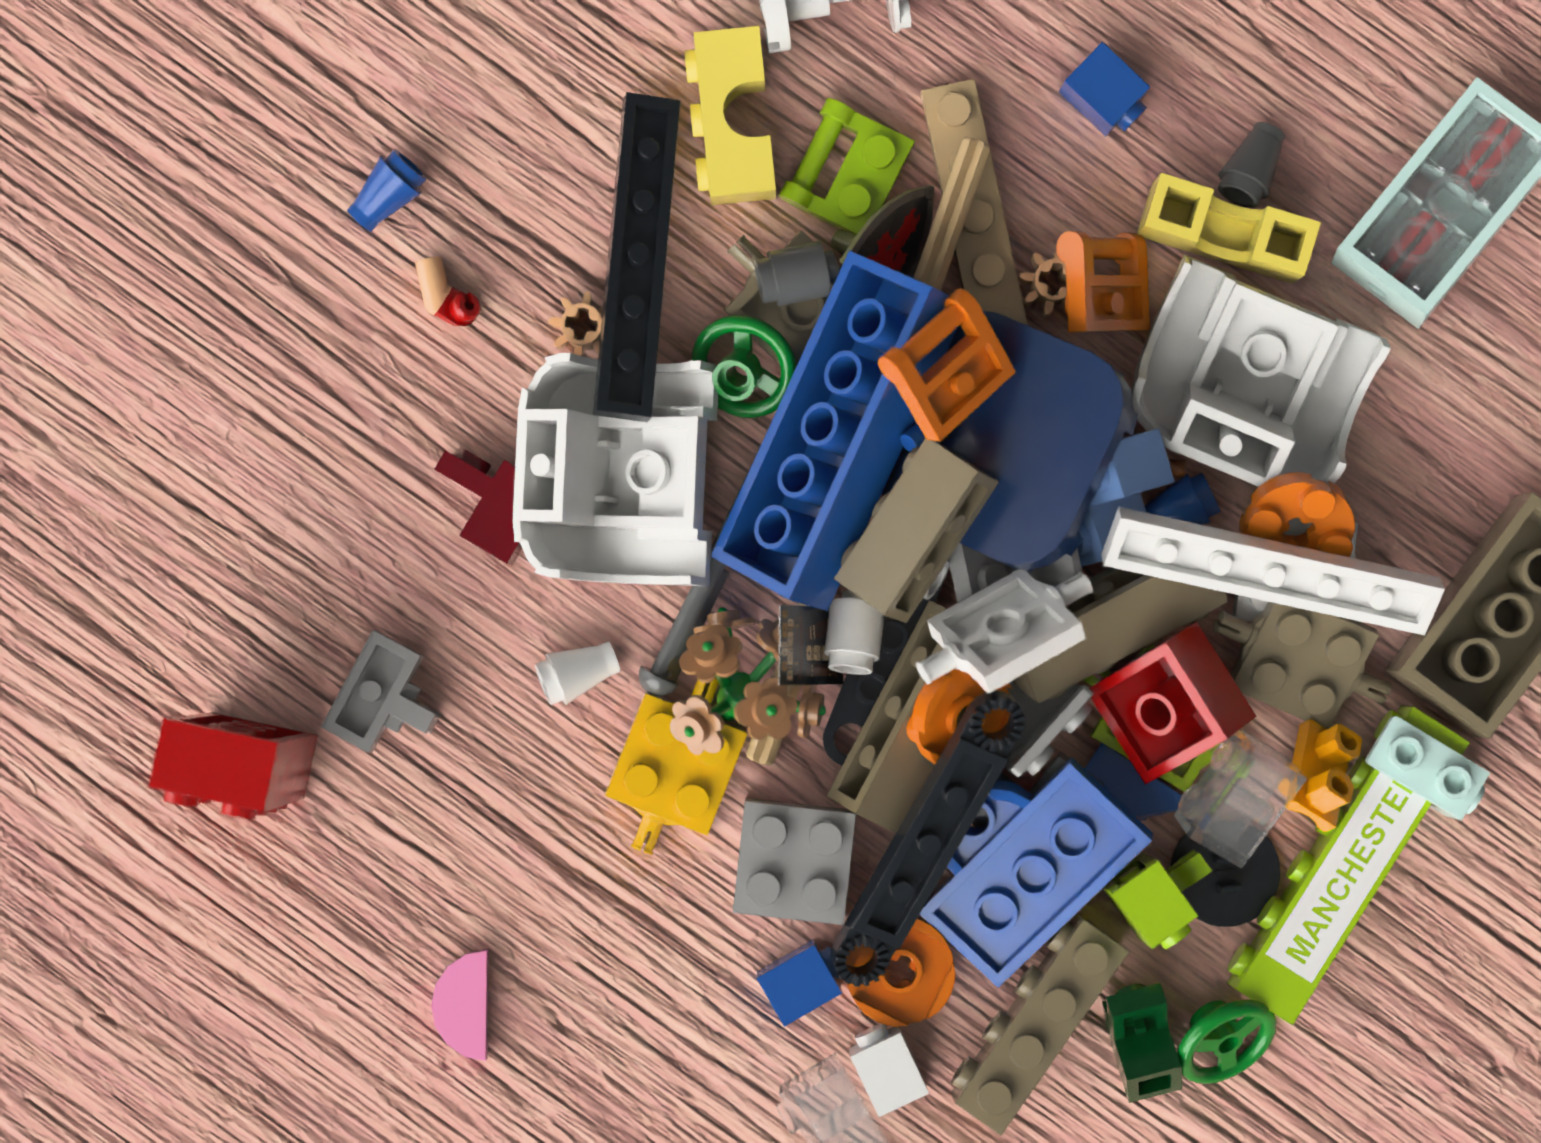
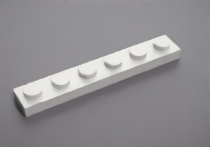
(1271, 571)

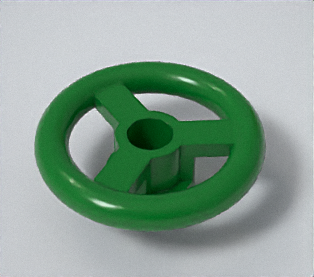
(732, 385)
(1218, 1030)

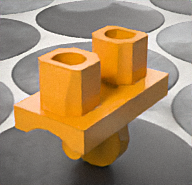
(1323, 760)

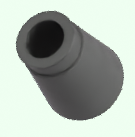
(1252, 167)

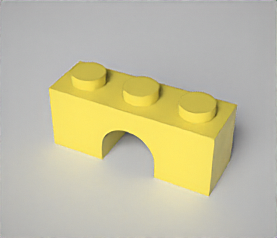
(725, 67)
(1247, 238)

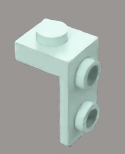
(1428, 768)

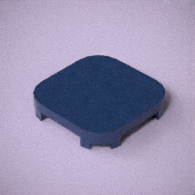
(1043, 440)

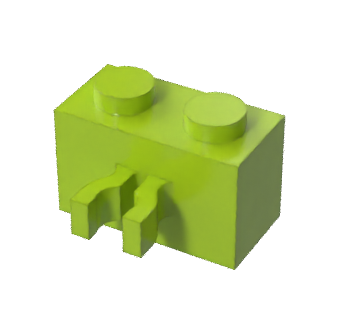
(1153, 899)

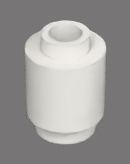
(853, 635)

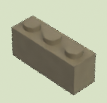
(915, 530)

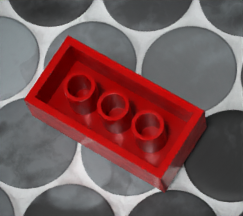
(231, 762)

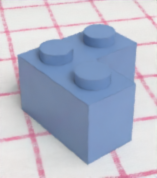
(1135, 468)

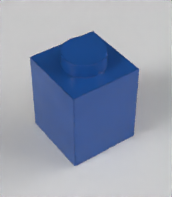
(1106, 91)
(800, 981)

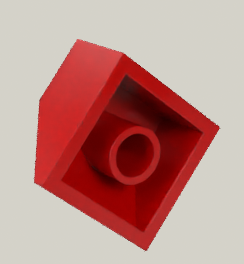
(1171, 703)

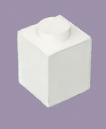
(887, 1068)

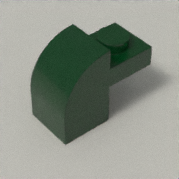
(1142, 1041)

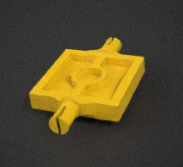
(665, 778)

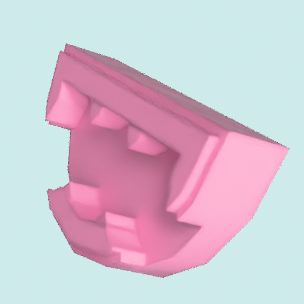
(462, 1005)

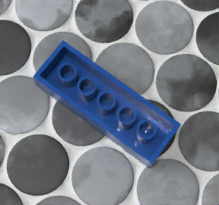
(830, 437)

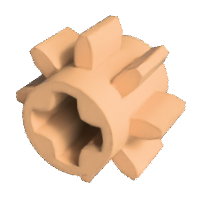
(1039, 290)
(573, 314)

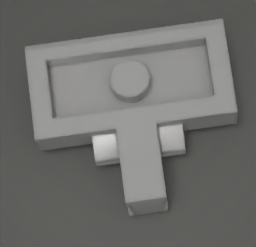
(379, 695)

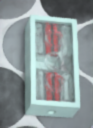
(1445, 204)

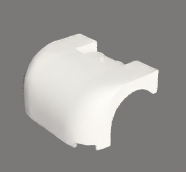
(1251, 378)
(613, 492)

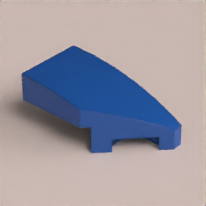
(1128, 787)

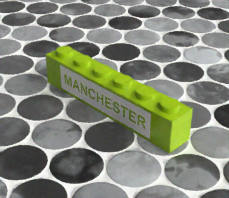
(1333, 883)

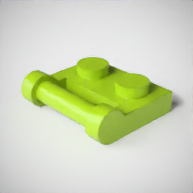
(864, 175)

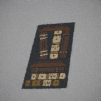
(803, 646)

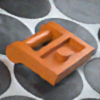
(1105, 301)
(959, 378)

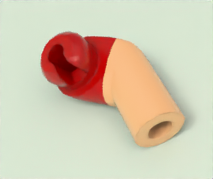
(442, 299)

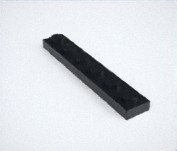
(636, 258)

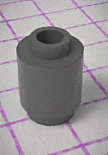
(796, 274)

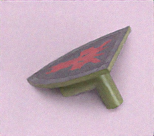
(893, 233)

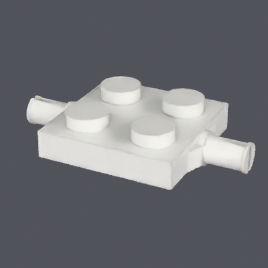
(1006, 629)

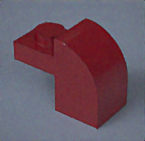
(492, 520)

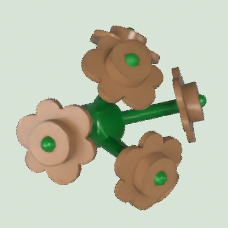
(740, 697)

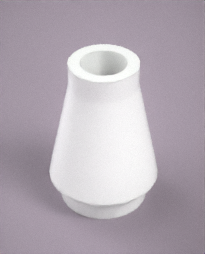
(575, 671)

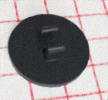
(1229, 893)

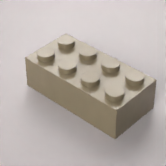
(1485, 628)

